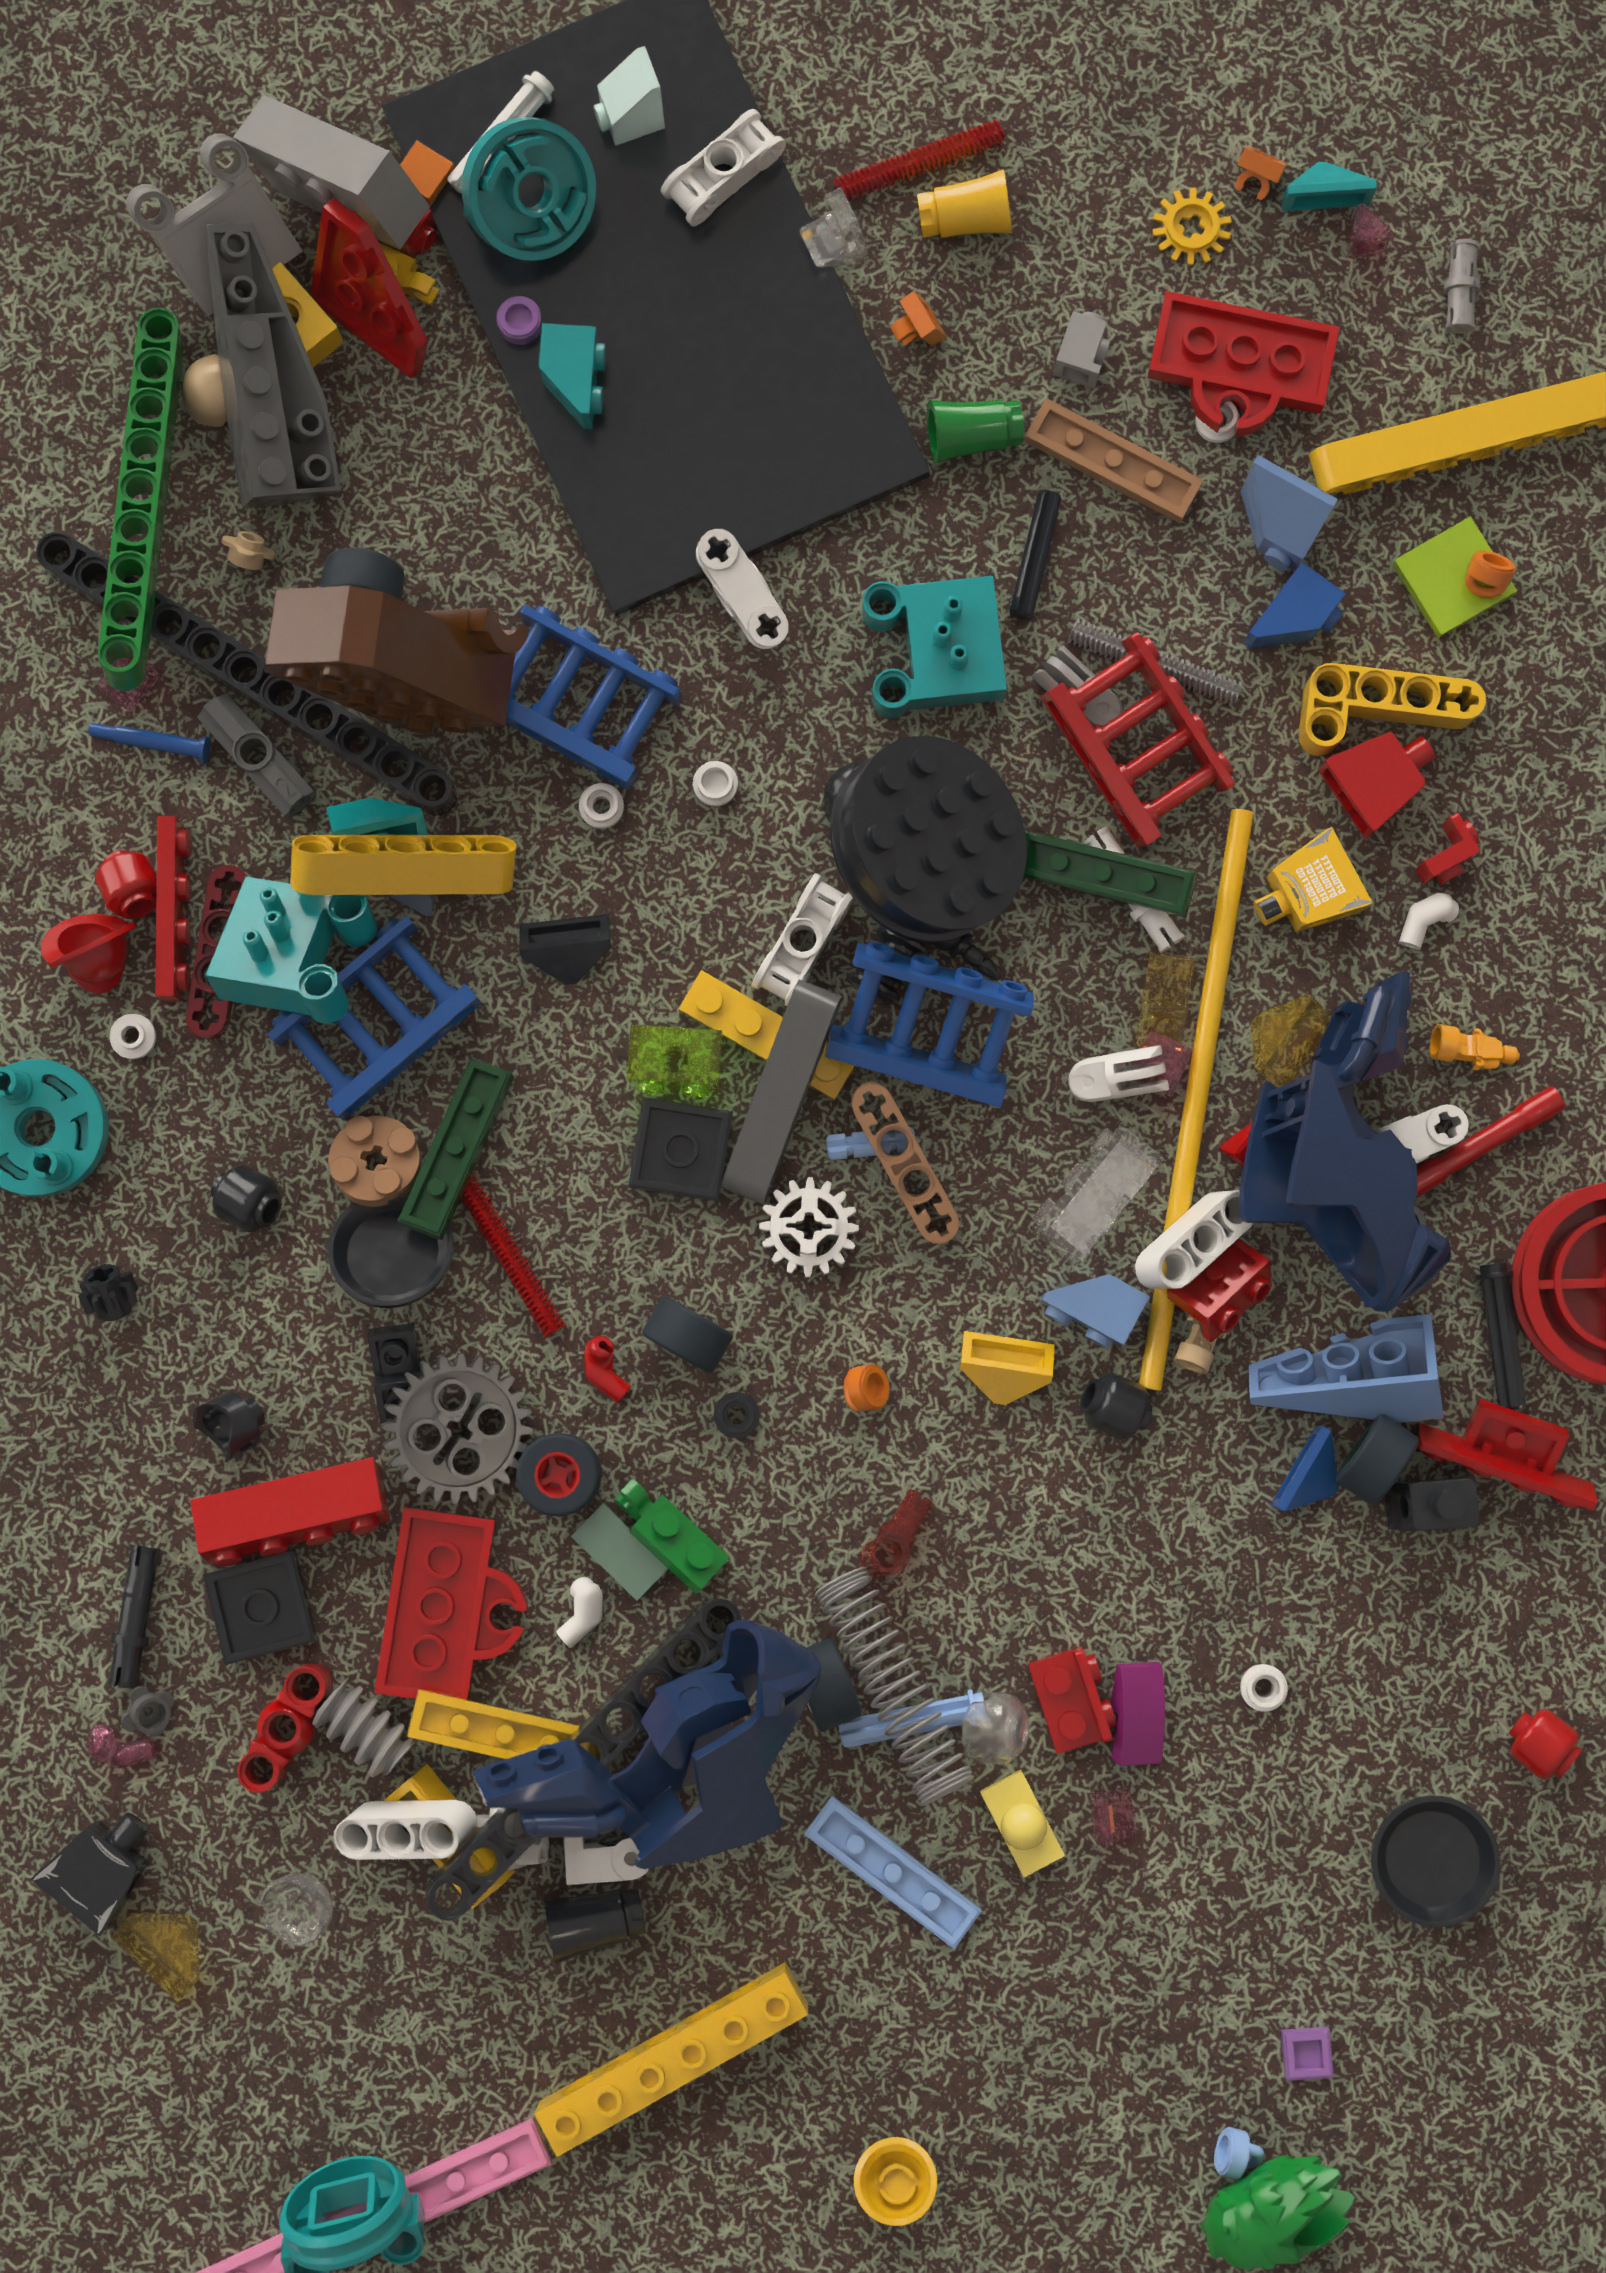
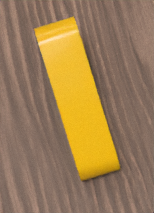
(1393, 704)

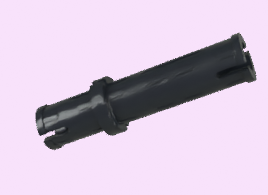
(133, 1617)

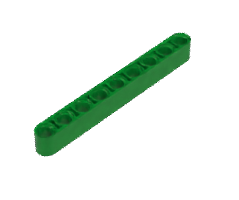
(144, 516)

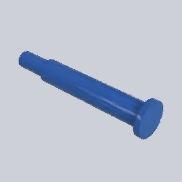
(154, 740)

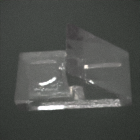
(836, 236)

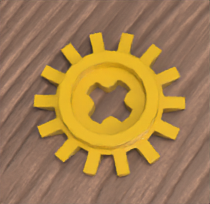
(1185, 210)

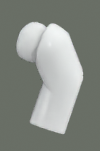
(587, 1611)

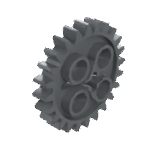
(421, 1406)

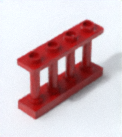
(1092, 743)

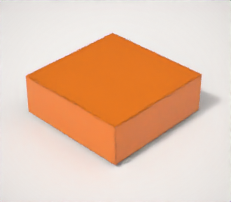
(427, 170)

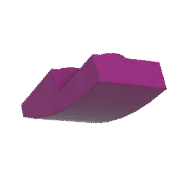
(1140, 1707)

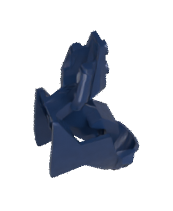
(1341, 1173)
(690, 1742)

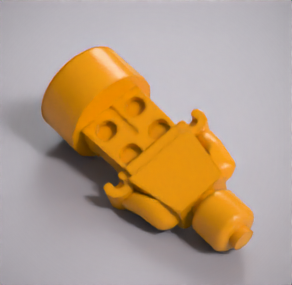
(1483, 1050)

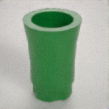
(972, 427)

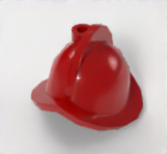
(90, 950)

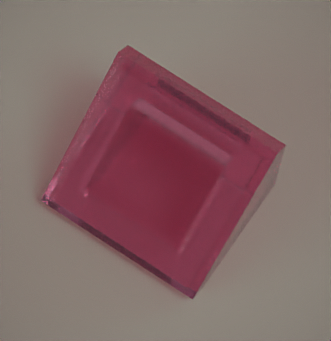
(1367, 233)
(1112, 1815)

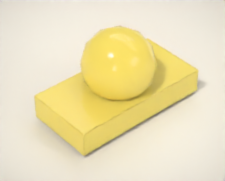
(1022, 1823)

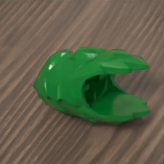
(1276, 2213)

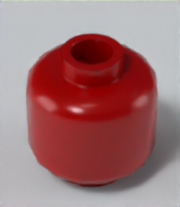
(127, 884)
(1544, 1744)

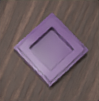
(1307, 2053)

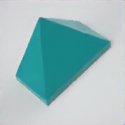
(1328, 187)

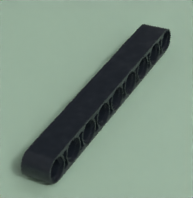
(594, 1731)

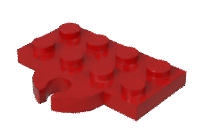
(1242, 359)
(443, 1605)

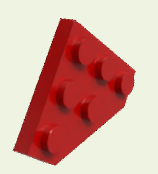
(361, 290)

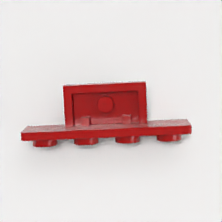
(1513, 1449)

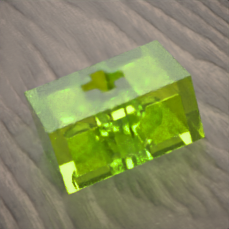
(654, 1043)

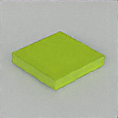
(1437, 574)

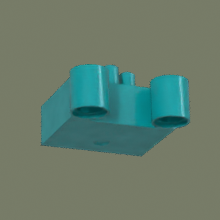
(950, 643)
(278, 948)

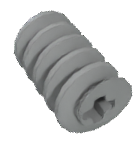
(363, 1730)

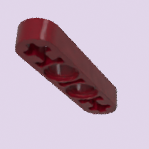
(204, 953)

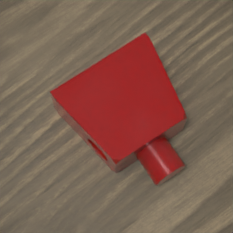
(1377, 778)

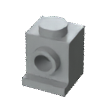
(1082, 349)

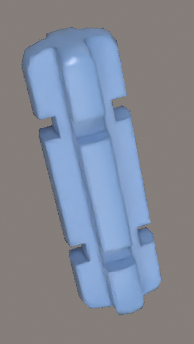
(858, 1144)

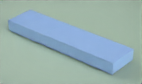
(893, 1872)

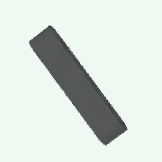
(781, 1091)

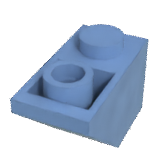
(1100, 1305)

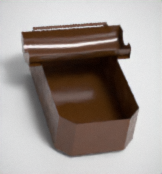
(394, 658)

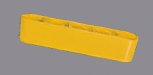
(402, 864)

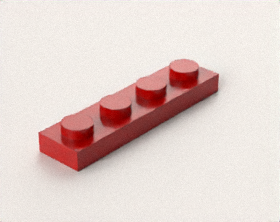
(171, 891)

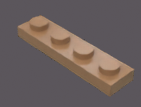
(1113, 460)

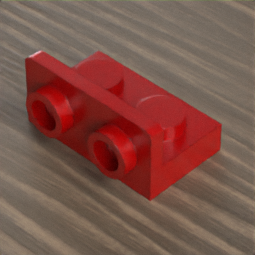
(1225, 1289)
(1071, 1700)

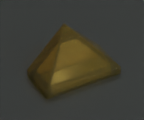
(1287, 1037)
(164, 1948)

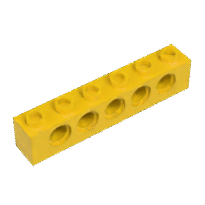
(671, 2059)

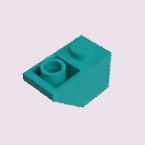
(570, 366)

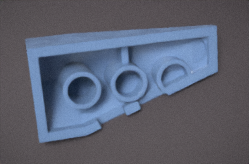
(1371, 1376)

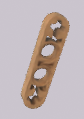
(899, 1165)

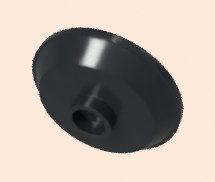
(384, 1261)
(1435, 1861)

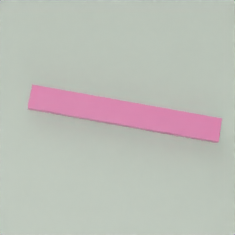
(440, 2187)

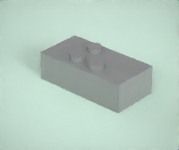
(322, 162)

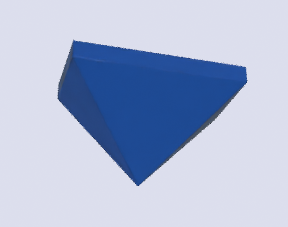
(1311, 1474)

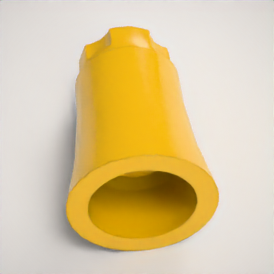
(966, 208)

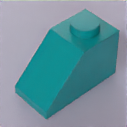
(376, 817)

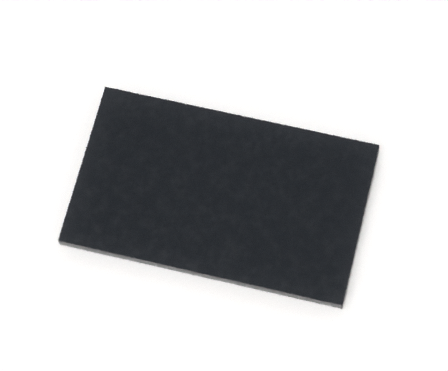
(729, 354)

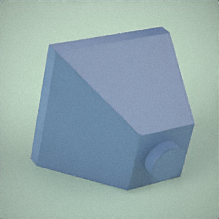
(1283, 513)

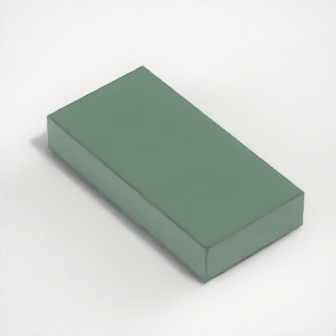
(619, 1552)

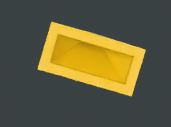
(1006, 1366)

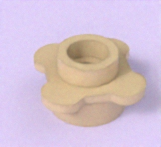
(247, 550)

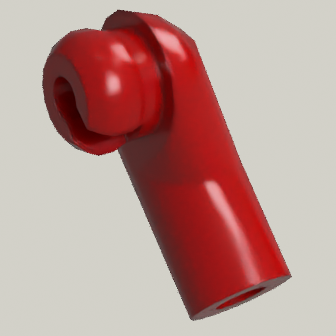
(599, 1368)

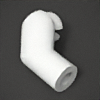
(1424, 913)

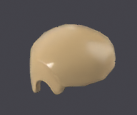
(204, 392)

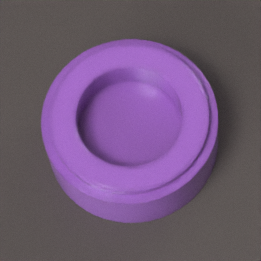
(519, 320)

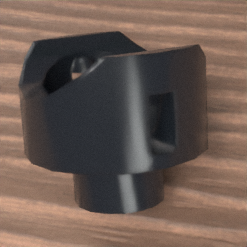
(230, 1423)

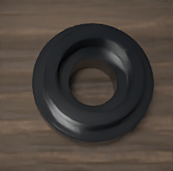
(721, 1415)

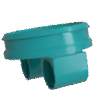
(388, 2226)

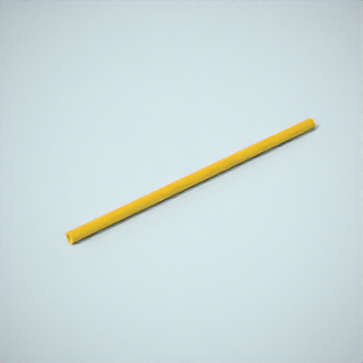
(1199, 1078)

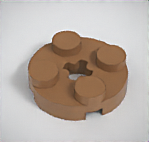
(386, 1182)

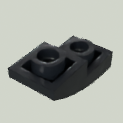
(393, 1354)

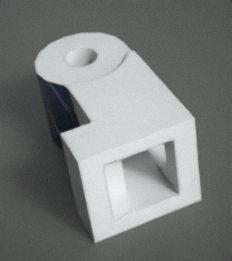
(600, 1861)

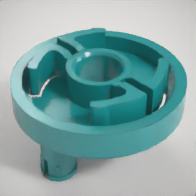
(497, 209)
(57, 1164)

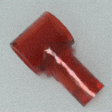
(897, 1535)

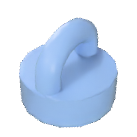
(1236, 2153)

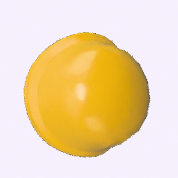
(895, 2181)

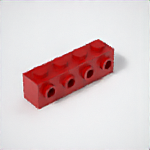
(289, 1512)

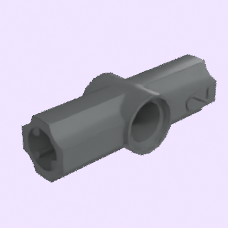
(240, 736)

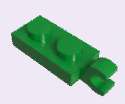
(671, 1537)

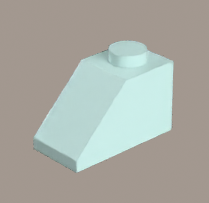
(630, 99)

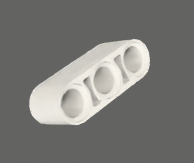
(1178, 1246)
(422, 1819)

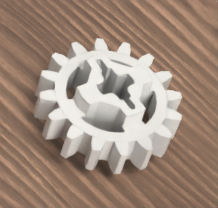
(809, 1206)

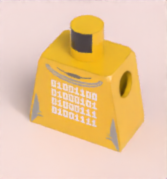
(1314, 886)

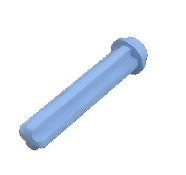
(868, 1729)

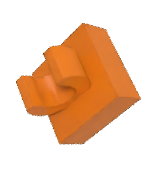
(1262, 167)
(918, 322)

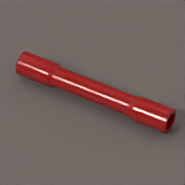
(1524, 1117)

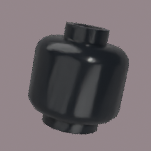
(246, 1199)
(1116, 1406)

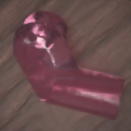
(117, 1753)

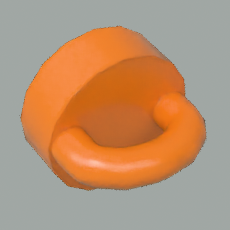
(1491, 570)
(866, 1388)

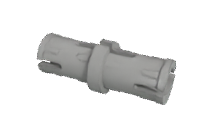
(1462, 286)

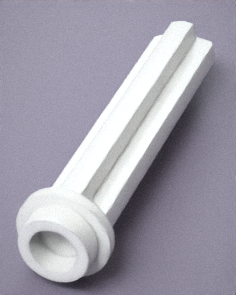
(524, 104)

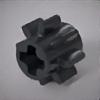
(108, 1292)

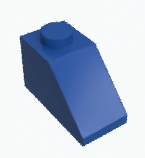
(1298, 611)

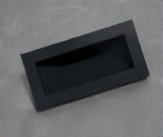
(565, 946)

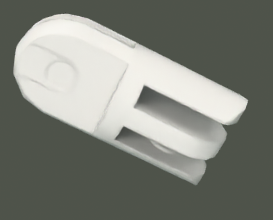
(1108, 1077)

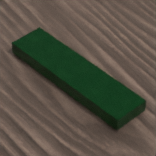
(1109, 874)
(456, 1149)

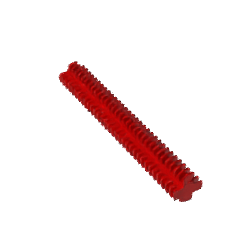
(920, 159)
(510, 1258)

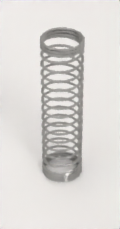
(932, 1791)

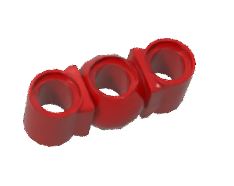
(268, 1741)

